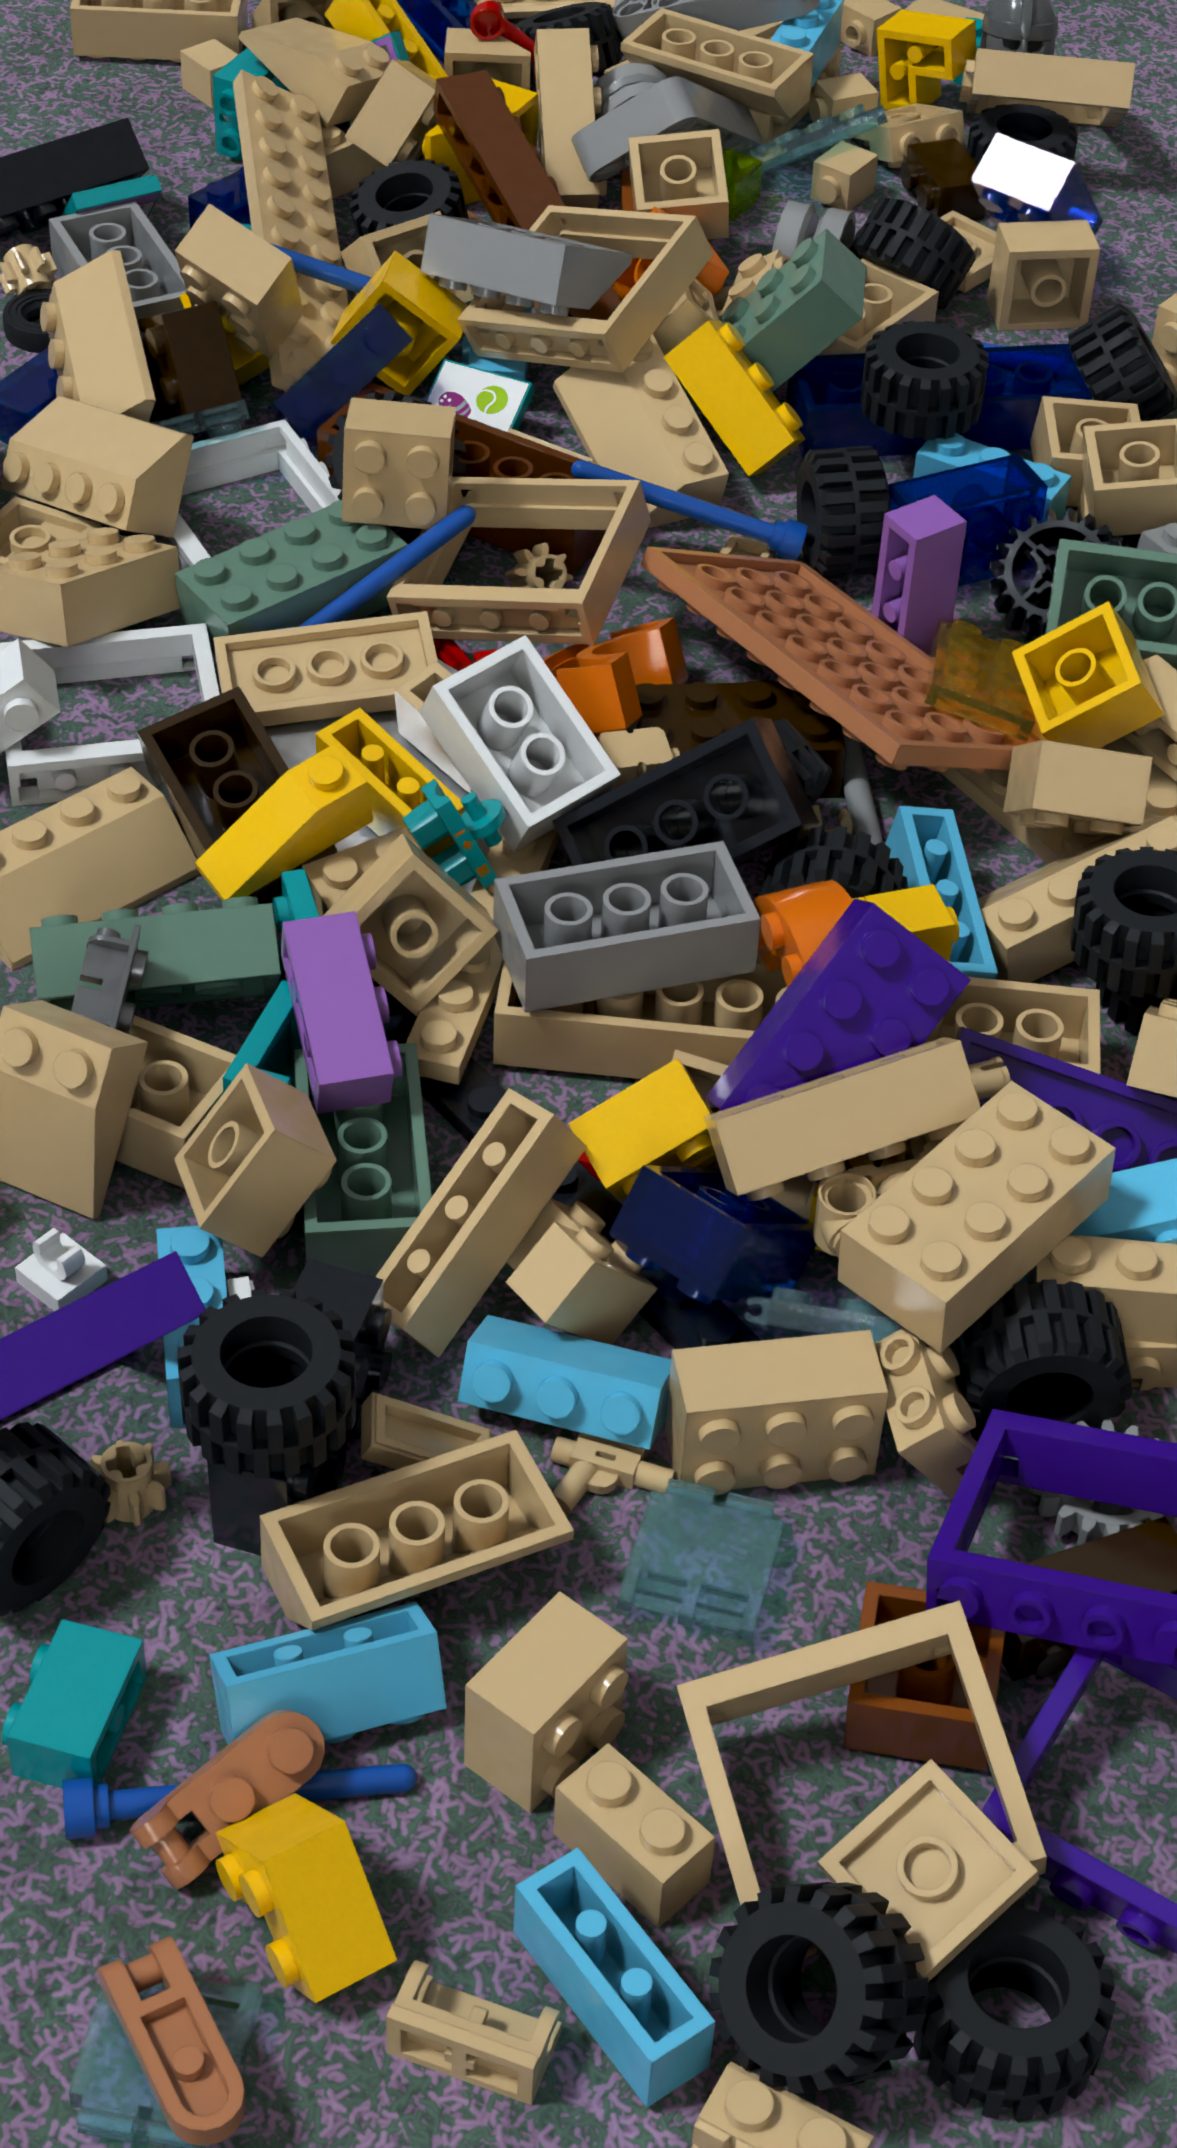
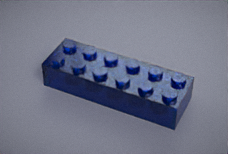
(829, 404)

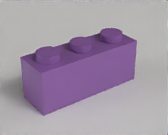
(919, 569)
(339, 1012)

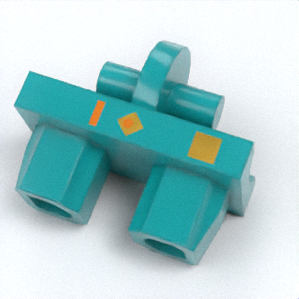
(439, 818)

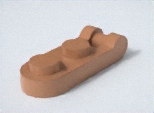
(243, 1778)
(177, 2044)

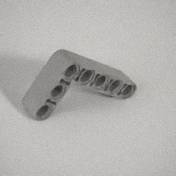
(727, 13)
(664, 108)

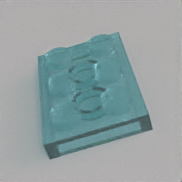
(819, 137)

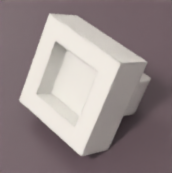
(60, 1270)

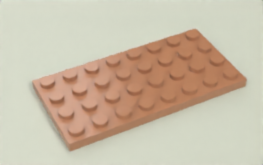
(832, 655)

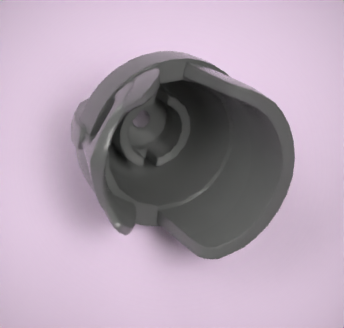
(1020, 27)

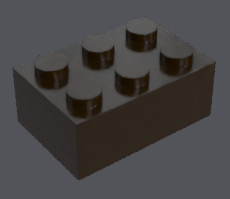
(188, 360)

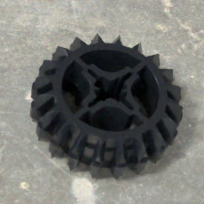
(1033, 545)

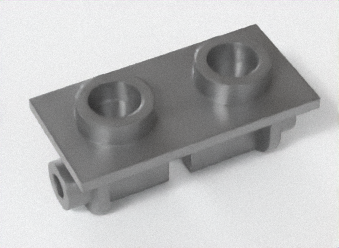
(115, 966)

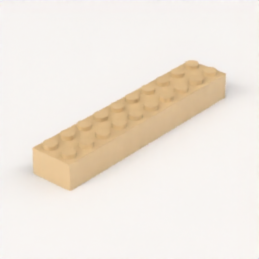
(718, 1016)

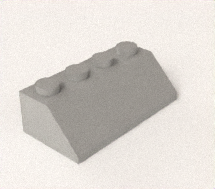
(519, 263)

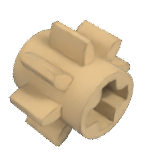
(27, 270)
(542, 563)
(134, 1480)

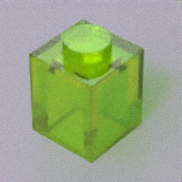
(742, 181)

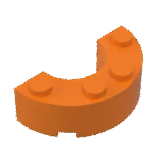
(605, 675)
(797, 923)

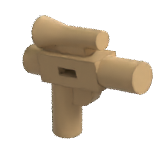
(600, 1466)

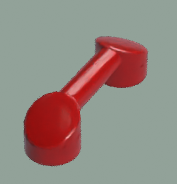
(488, 23)

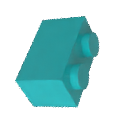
(75, 1704)

